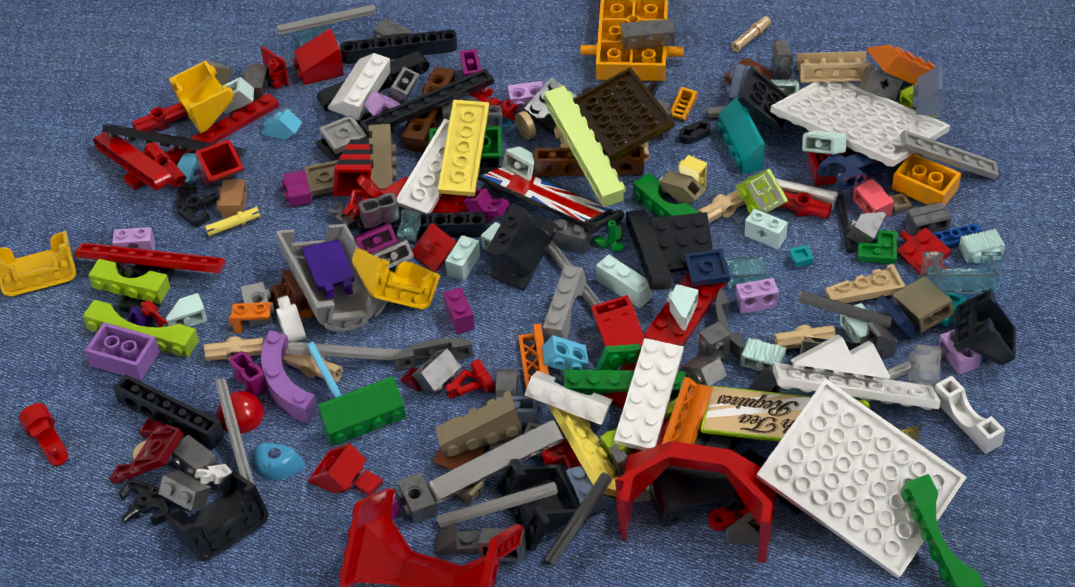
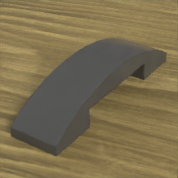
(736, 343)
(424, 350)

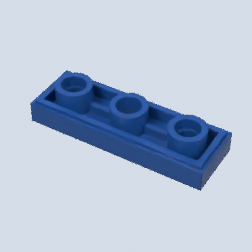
(952, 237)

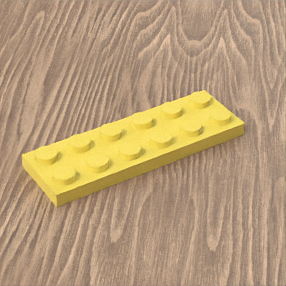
(463, 148)
(586, 447)

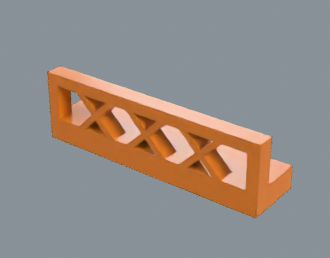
(537, 336)
(691, 417)

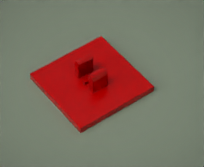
(433, 247)

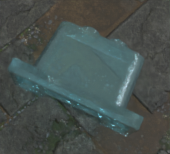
(962, 279)

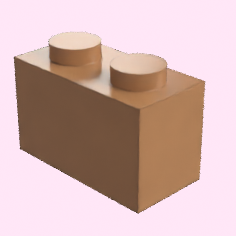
(232, 197)

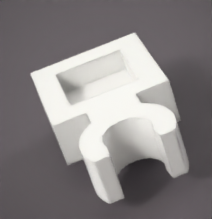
(213, 473)

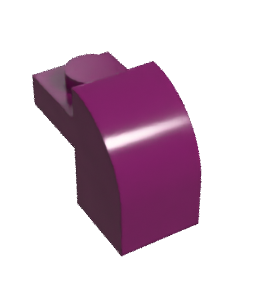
(485, 204)

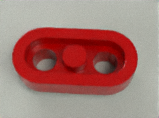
(724, 516)

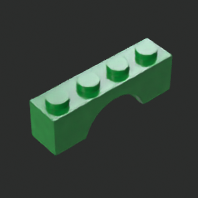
(648, 192)

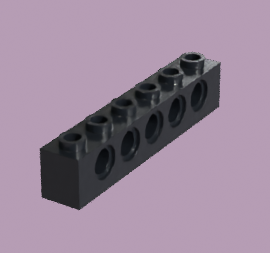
(168, 411)

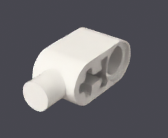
(290, 320)

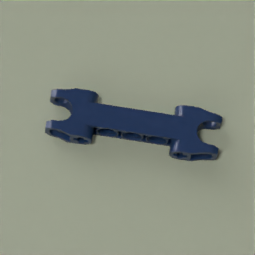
(850, 170)

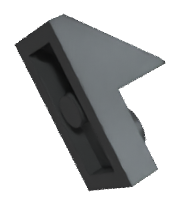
(743, 531)
(456, 542)

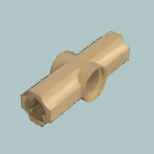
(722, 206)
(794, 338)
(232, 346)
(309, 367)

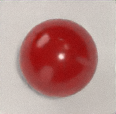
(247, 409)

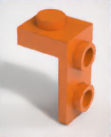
(248, 311)

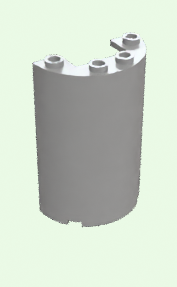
(344, 311)

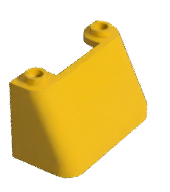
(201, 94)
(37, 269)
(409, 285)

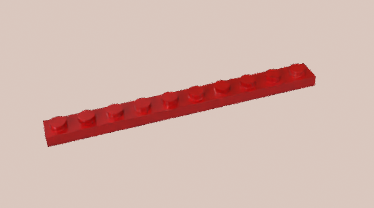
(219, 130)

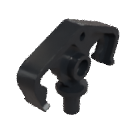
(188, 206)
(144, 502)

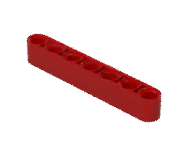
(133, 161)

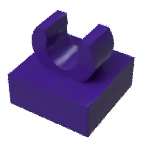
(137, 317)

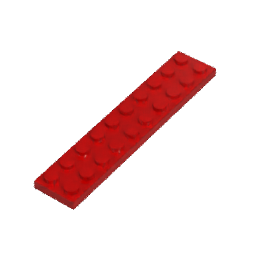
(667, 329)

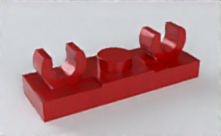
(507, 111)

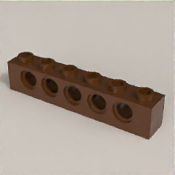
(418, 128)
(563, 163)

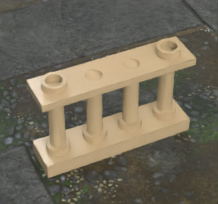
(831, 66)

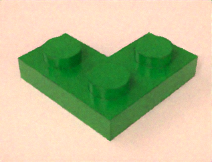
(883, 252)
(618, 355)

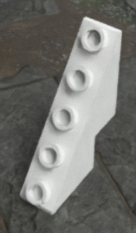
(836, 356)

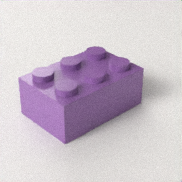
(122, 351)

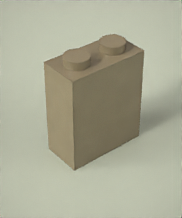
(924, 304)

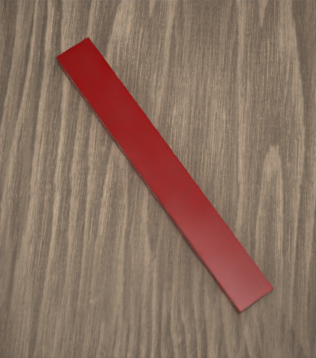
(150, 257)

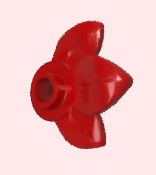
(150, 309)

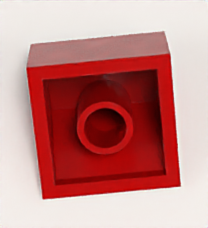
(338, 469)

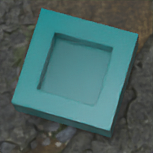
(801, 256)

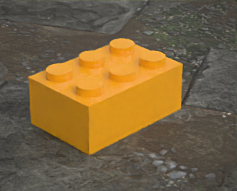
(926, 180)

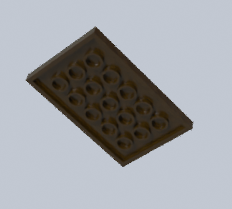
(623, 113)

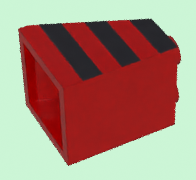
(218, 163)
(349, 167)

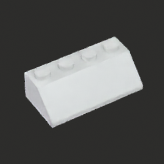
(364, 78)

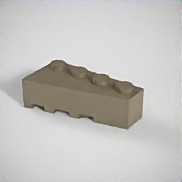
(382, 155)
(480, 427)

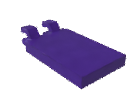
(329, 267)

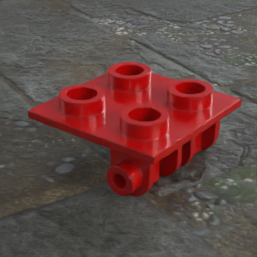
(277, 68)

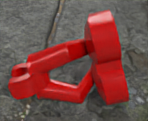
(367, 185)
(479, 373)

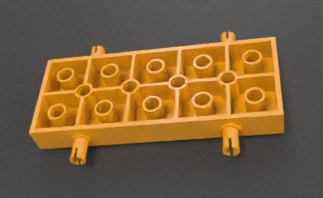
(611, 58)

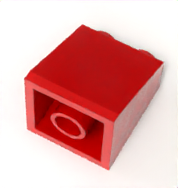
(318, 59)

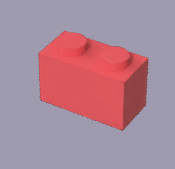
(872, 198)

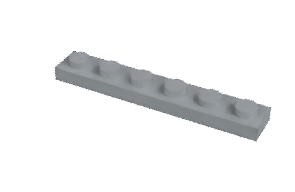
(949, 154)

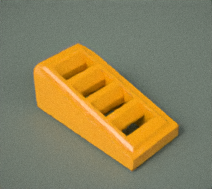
(684, 93)

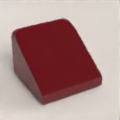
(409, 380)

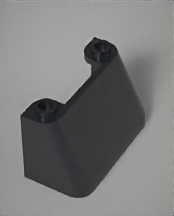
(687, 488)
(221, 521)

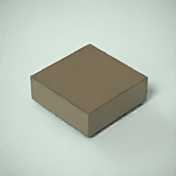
(901, 203)

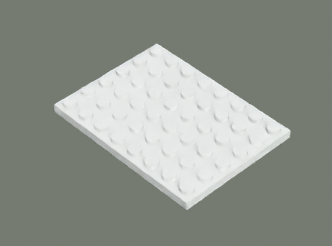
(866, 119)
(849, 474)

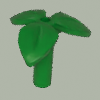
(614, 235)

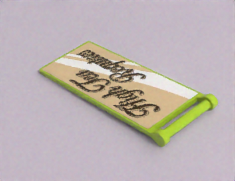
(752, 413)

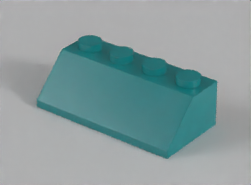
(741, 137)

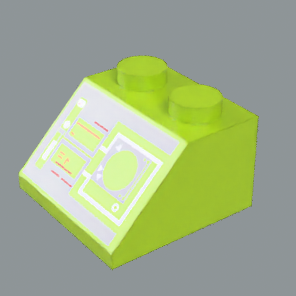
(761, 192)

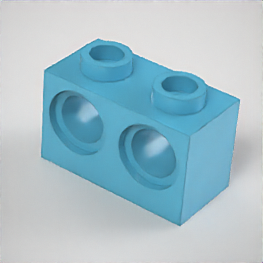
(564, 354)

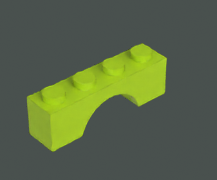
(150, 287)

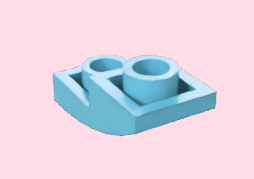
(188, 166)

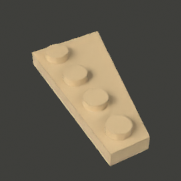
(879, 283)

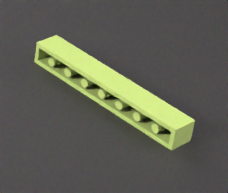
(584, 146)

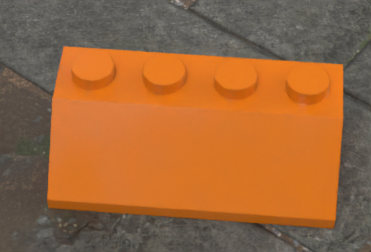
(900, 63)

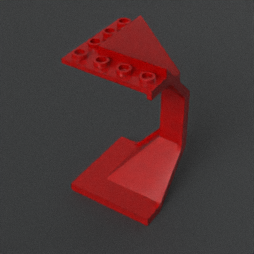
(648, 464)
(382, 556)

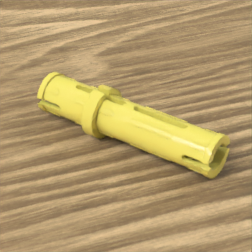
(239, 218)

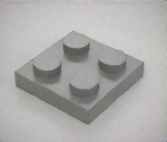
(341, 132)

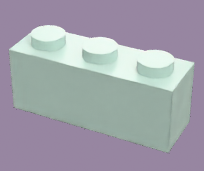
(623, 281)

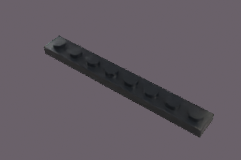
(430, 100)
(164, 139)

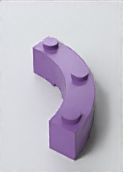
(282, 390)

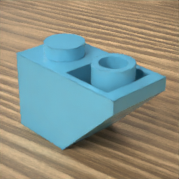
(282, 125)

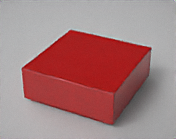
(368, 483)

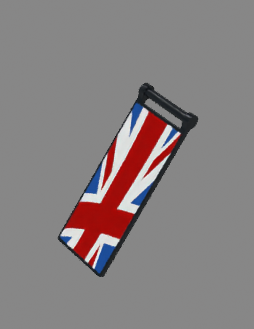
(552, 198)

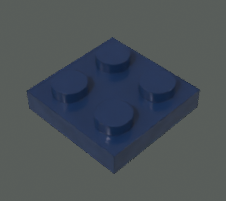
(707, 267)
(899, 316)

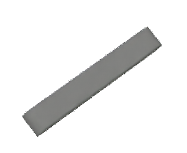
(494, 461)

